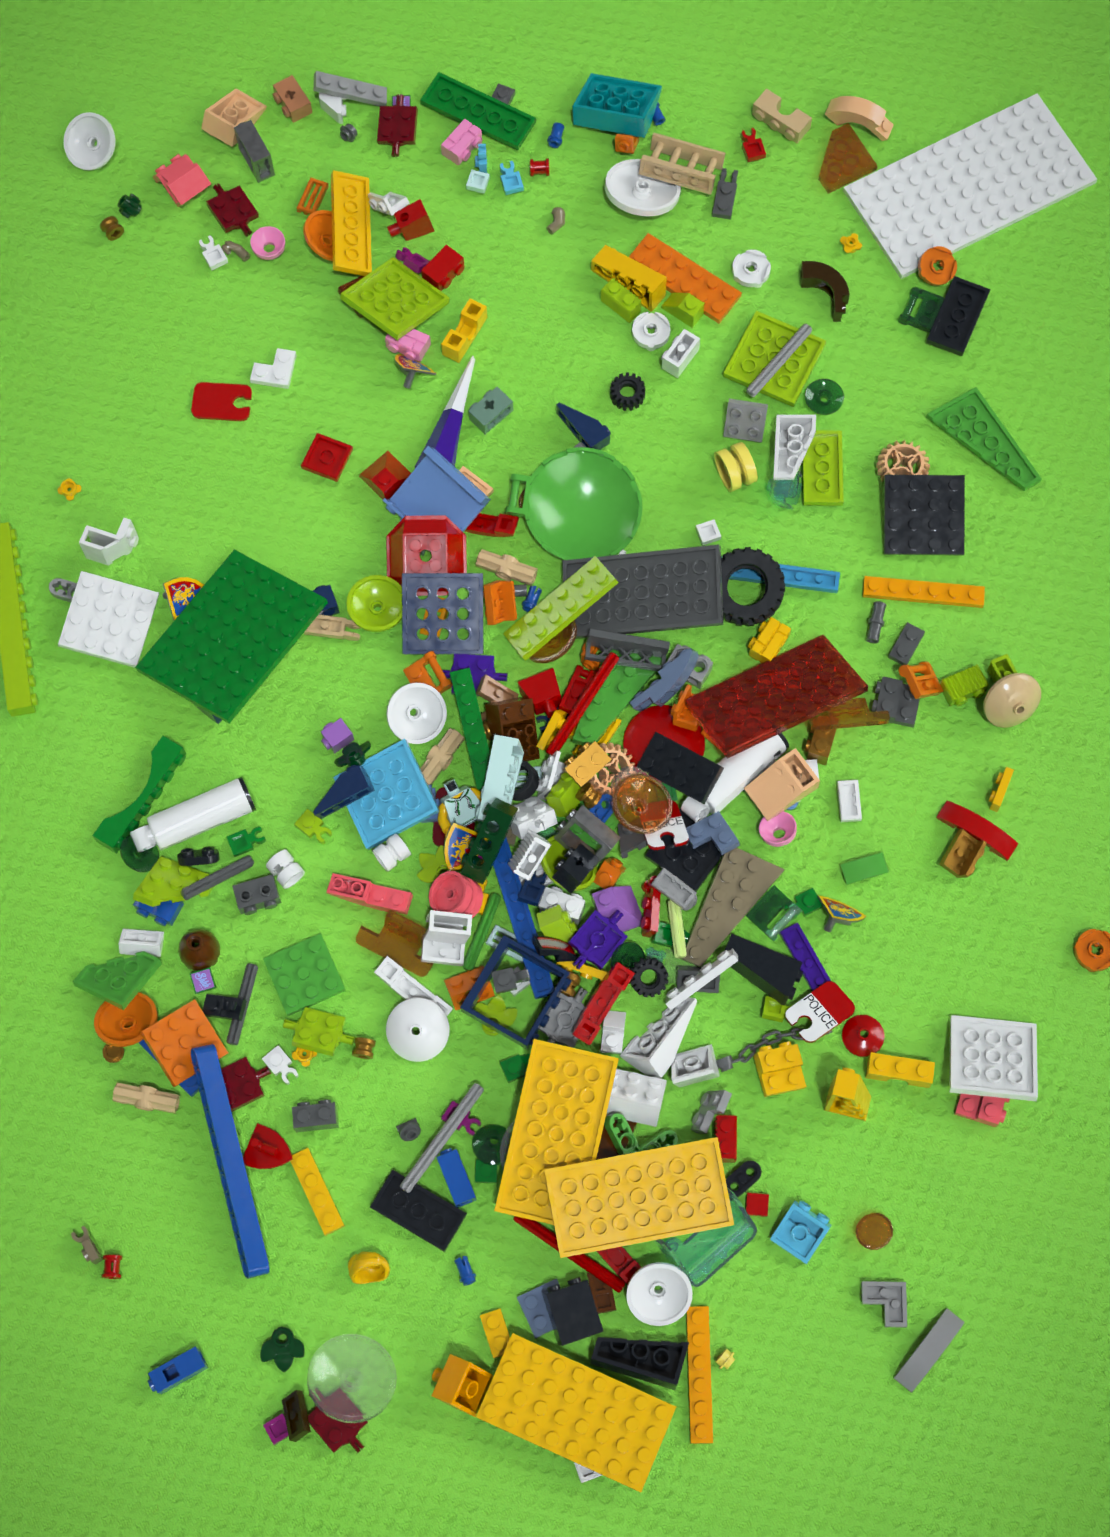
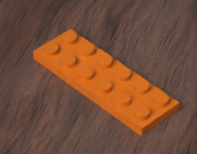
(687, 277)

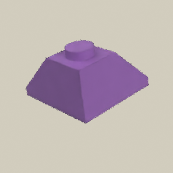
(620, 899)

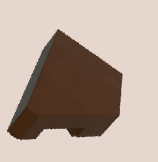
(601, 1294)

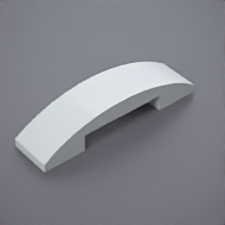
(405, 985)

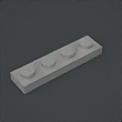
(350, 89)

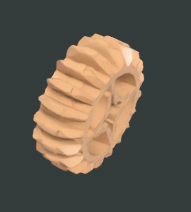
(902, 455)
(617, 755)

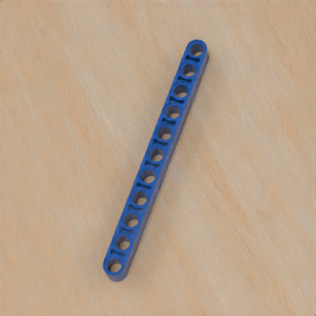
(230, 1161)

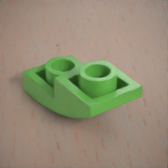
(864, 868)

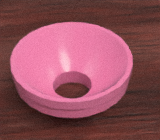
(265, 236)
(784, 822)

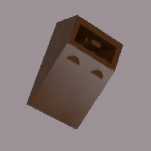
(515, 720)

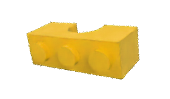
(459, 340)
(888, 1067)

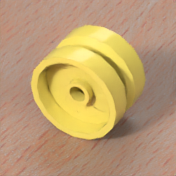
(735, 466)

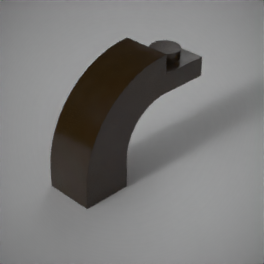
(826, 278)

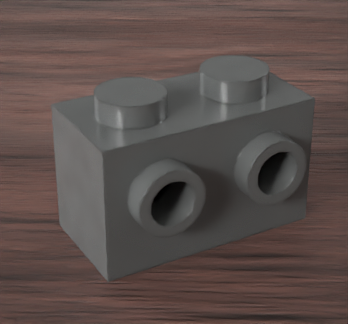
(256, 895)
(315, 1116)

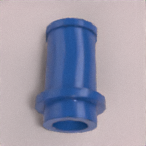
(658, 117)
(554, 139)
(531, 599)
(465, 1271)

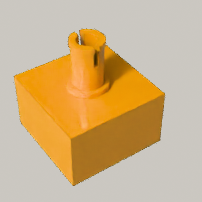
(461, 1385)

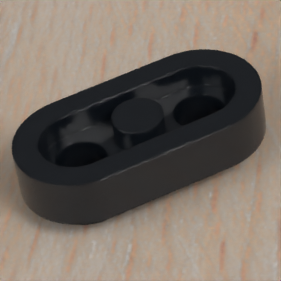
(191, 857)
(742, 1179)

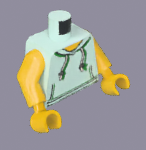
(458, 806)

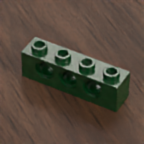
(503, 815)

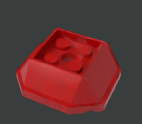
(423, 533)

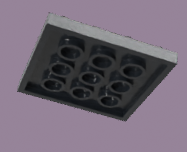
(924, 515)

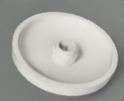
(639, 193)

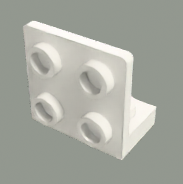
(551, 775)

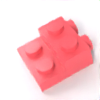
(982, 1109)

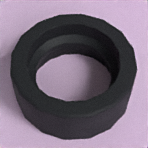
(531, 784)

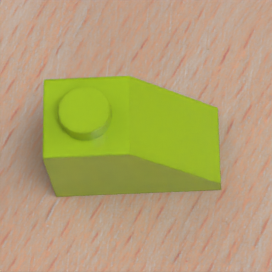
(684, 307)

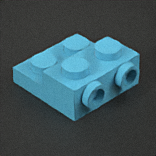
(801, 1231)

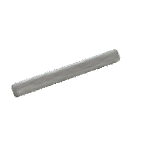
(779, 360)

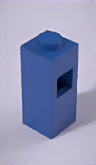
(456, 1177)
(177, 1371)

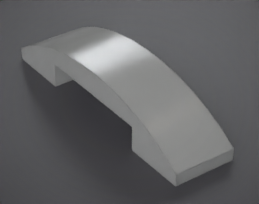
(929, 1350)

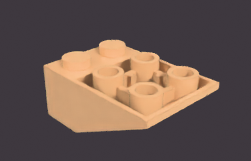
(782, 785)

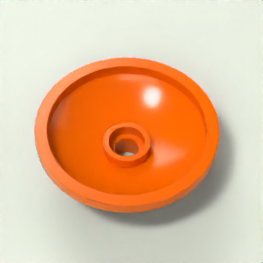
(318, 233)
(113, 1023)

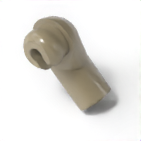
(559, 220)
(236, 248)

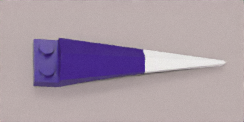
(447, 430)

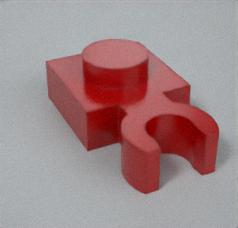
(752, 147)

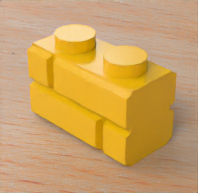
(770, 640)

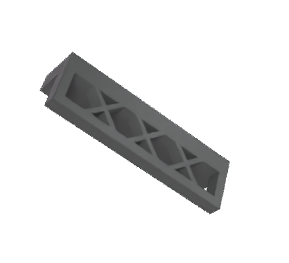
(629, 644)

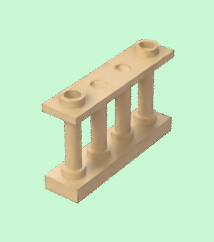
(678, 174)

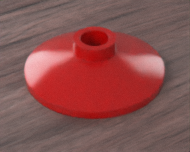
(855, 1042)

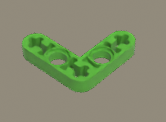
(633, 1144)

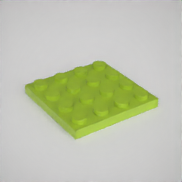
(395, 298)
(757, 348)

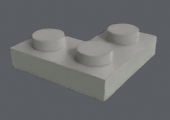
(711, 1103)
(890, 1295)

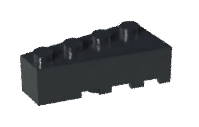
(642, 1359)

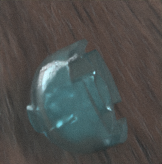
(785, 492)

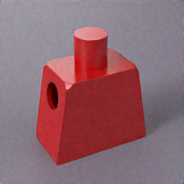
(411, 222)
(543, 690)

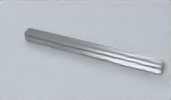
(441, 1138)

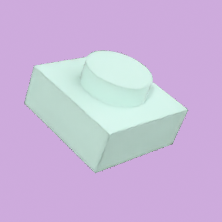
(477, 181)

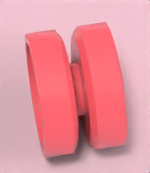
(455, 894)

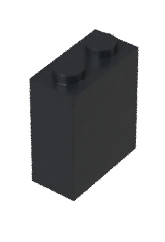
(572, 1311)

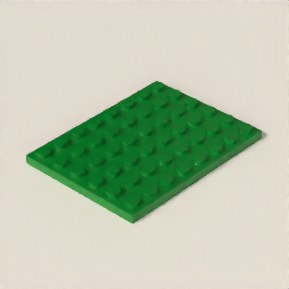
(231, 636)

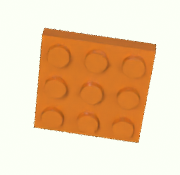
(176, 1036)

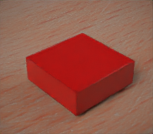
(757, 1204)

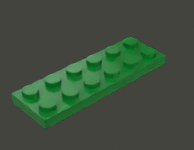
(487, 113)

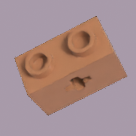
(292, 99)

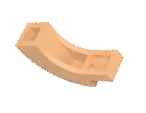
(860, 111)

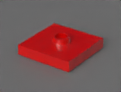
(327, 457)

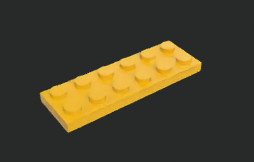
(351, 223)

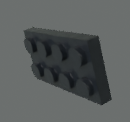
(958, 316)
(680, 768)
(419, 1212)

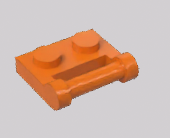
(418, 673)
(923, 685)

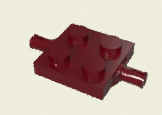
(397, 125)
(232, 209)
(243, 1083)
(334, 1432)

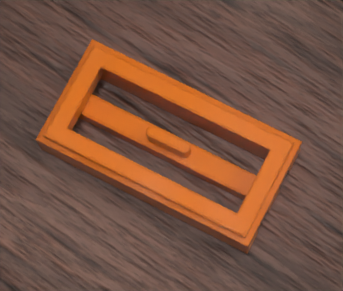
(307, 210)

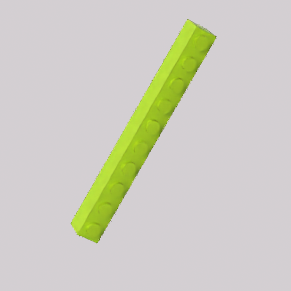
(13, 628)

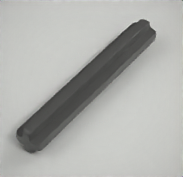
(217, 877)
(244, 993)

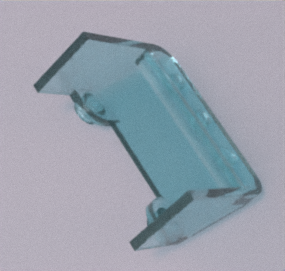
(710, 1249)

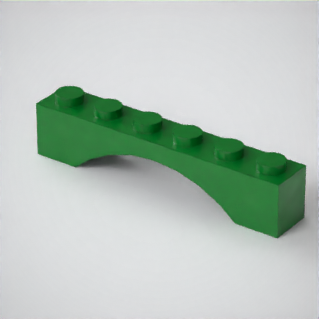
(471, 724)
(115, 829)

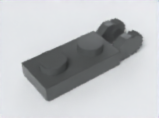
(725, 196)

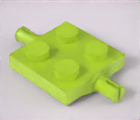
(318, 1031)

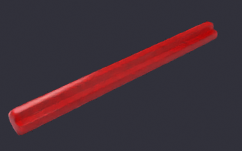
(583, 703)
(581, 1259)

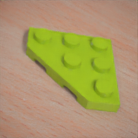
(166, 883)

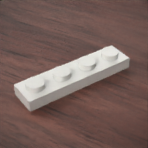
(694, 983)

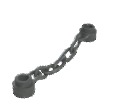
(726, 1062)

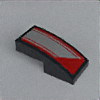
(552, 946)

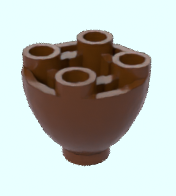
(201, 956)

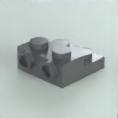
(897, 700)

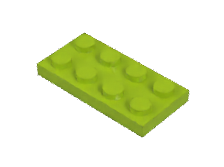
(823, 470)

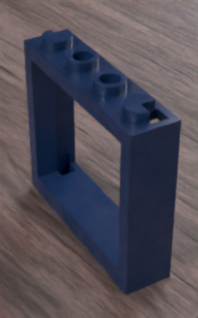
(486, 975)

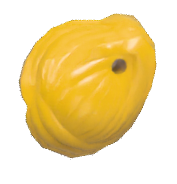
(368, 1268)

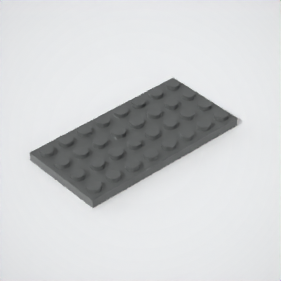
(656, 591)

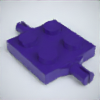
(479, 666)
(597, 939)

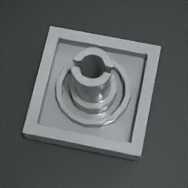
(745, 420)

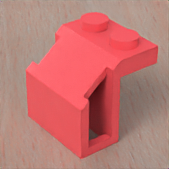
(182, 179)

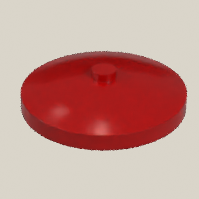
(659, 720)

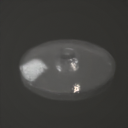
(351, 1378)

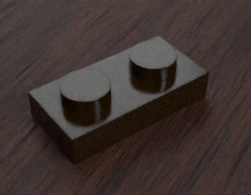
(296, 1415)

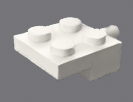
(534, 816)

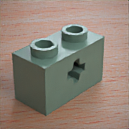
(490, 410)

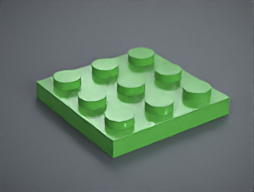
(304, 974)

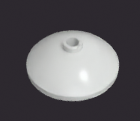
(81, 138)
(429, 715)
(428, 1018)
(662, 1305)

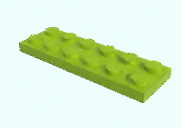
(560, 608)

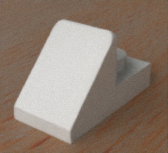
(613, 1032)

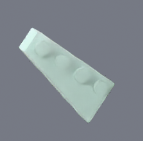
(501, 772)

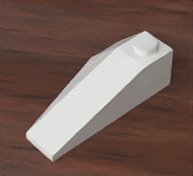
(792, 441)
(659, 1044)

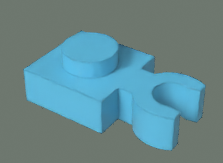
(481, 159)
(511, 180)

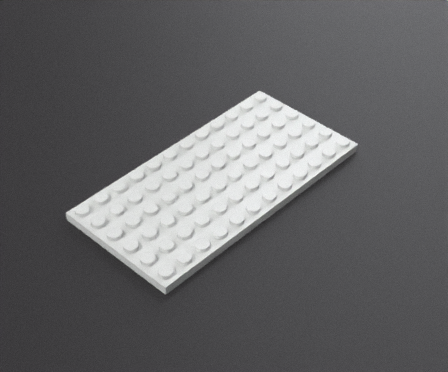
(970, 184)

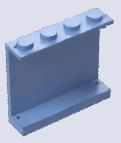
(438, 489)

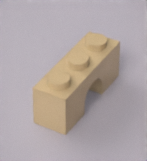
(791, 126)

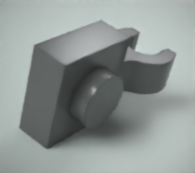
(506, 979)

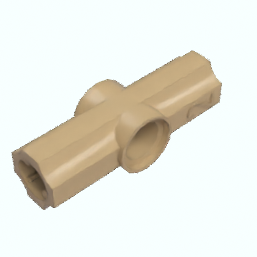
(506, 567)
(441, 755)
(146, 1098)

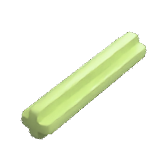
(677, 930)

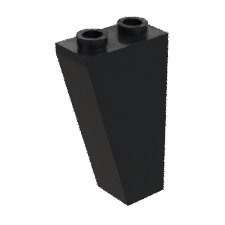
(766, 968)

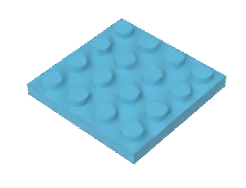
(398, 799)

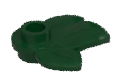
(353, 754)
(281, 1352)

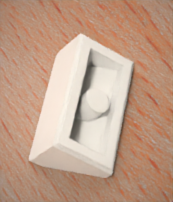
(136, 941)

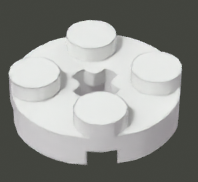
(748, 278)
(653, 340)

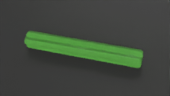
(481, 932)

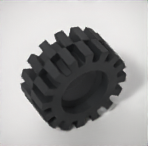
(627, 381)
(658, 985)

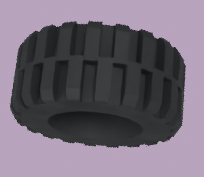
(774, 586)

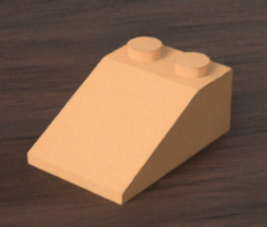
(228, 113)

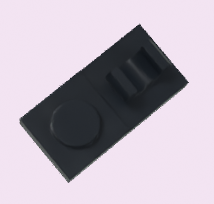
(224, 1007)

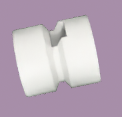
(389, 854)
(283, 867)

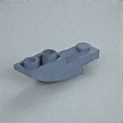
(673, 676)

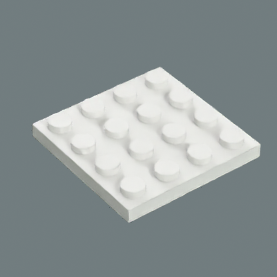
(108, 619)
(993, 1058)

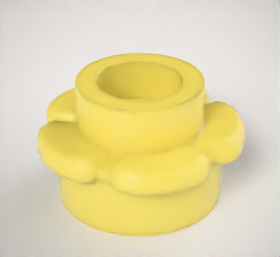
(725, 1359)

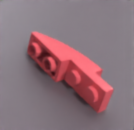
(369, 894)

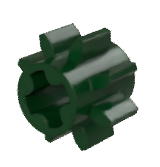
(129, 205)

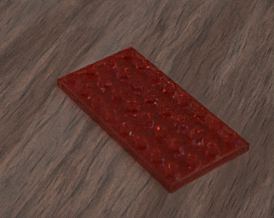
(775, 696)

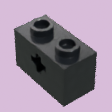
(575, 867)

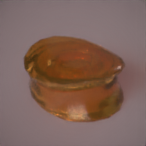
(874, 1231)

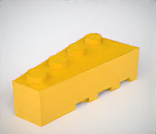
(638, 278)
(848, 1095)

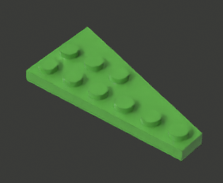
(979, 429)
(612, 699)

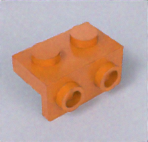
(500, 602)
(681, 715)
(461, 985)

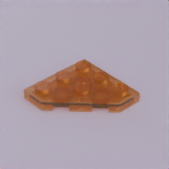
(845, 159)

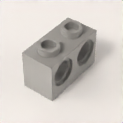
(696, 678)

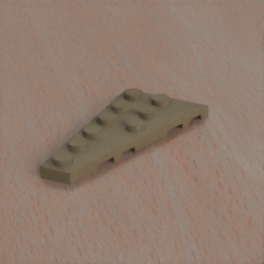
(732, 893)

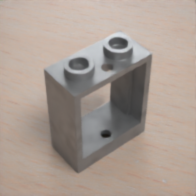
(254, 151)
(592, 826)

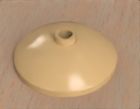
(1012, 700)

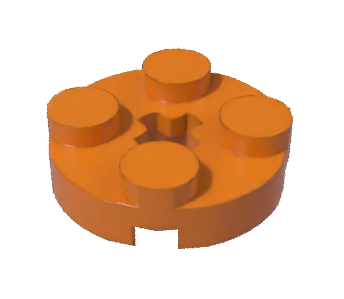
(946, 261)
(1083, 949)

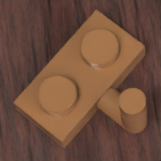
(493, 692)

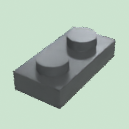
(906, 644)

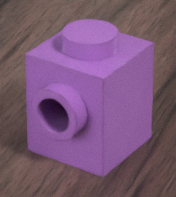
(336, 735)

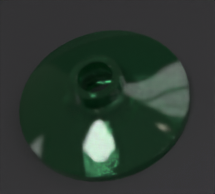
(824, 389)
(145, 859)
(627, 954)
(483, 1148)

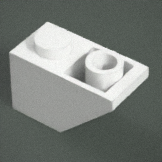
(333, 106)

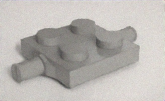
(564, 1019)

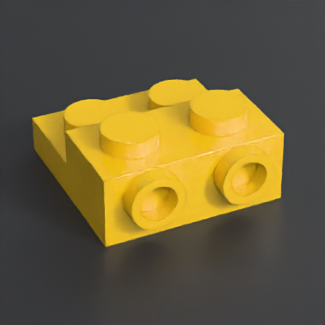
(780, 1069)

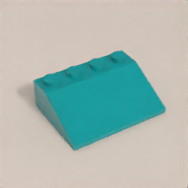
(616, 105)

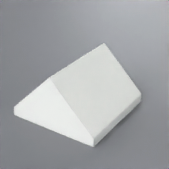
(694, 1066)

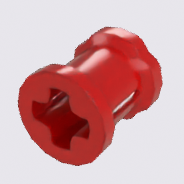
(539, 167)
(115, 1259)

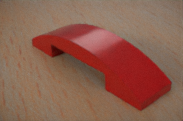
(493, 526)
(979, 828)
(601, 1002)
(620, 1262)

